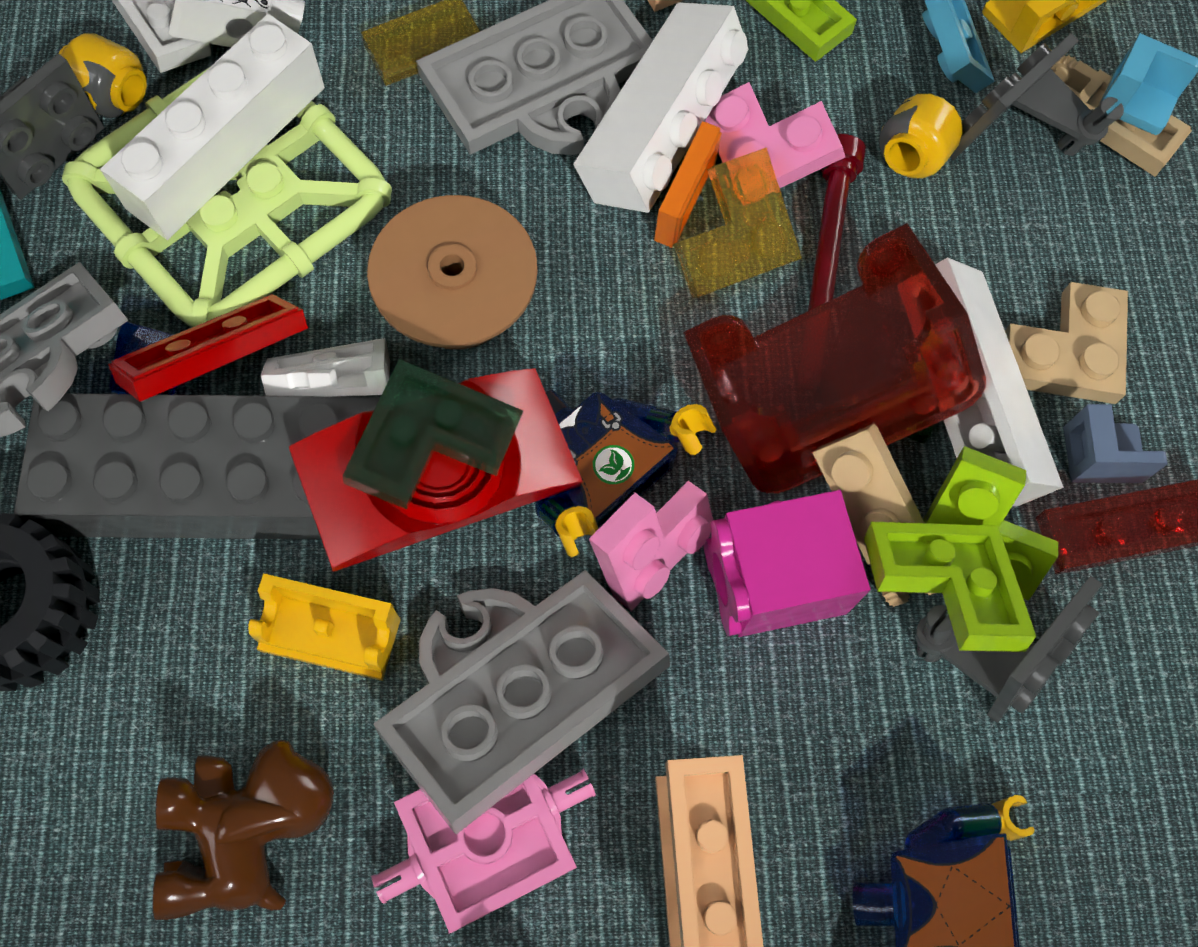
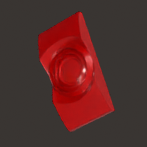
(449, 493)

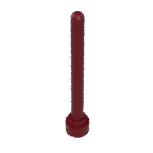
(838, 178)

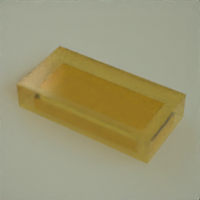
(404, 40)

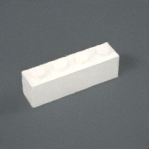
(662, 106)
(215, 126)
(1003, 418)

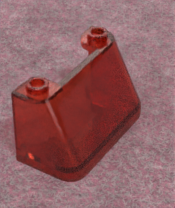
(876, 355)

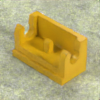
(325, 627)

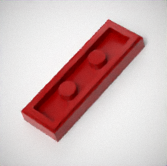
(206, 346)

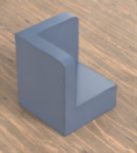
(1107, 450)

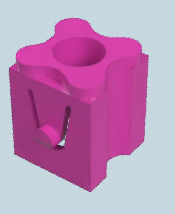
(785, 564)

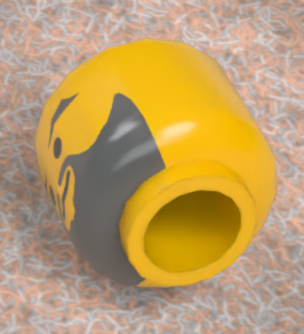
(107, 74)
(921, 136)

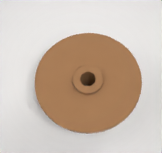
(452, 271)

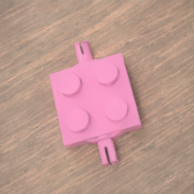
(492, 859)

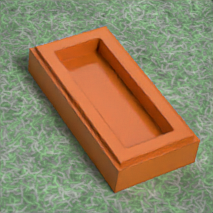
(687, 185)

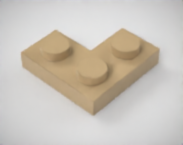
(1086, 354)

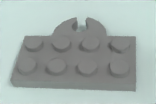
(537, 73)
(45, 336)
(514, 691)

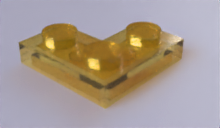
(755, 229)

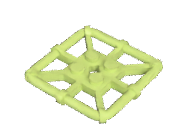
(230, 221)

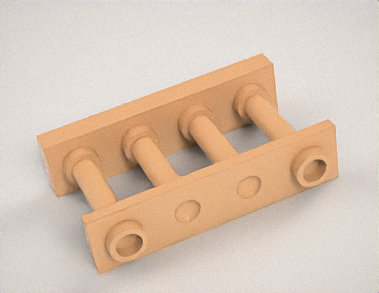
(708, 854)

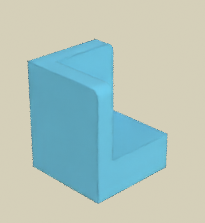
(1150, 82)

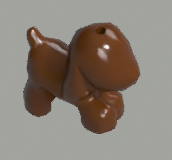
(280, 800)

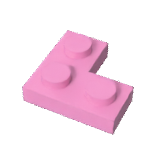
(795, 144)
(642, 546)

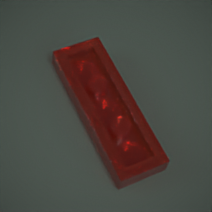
(1123, 526)

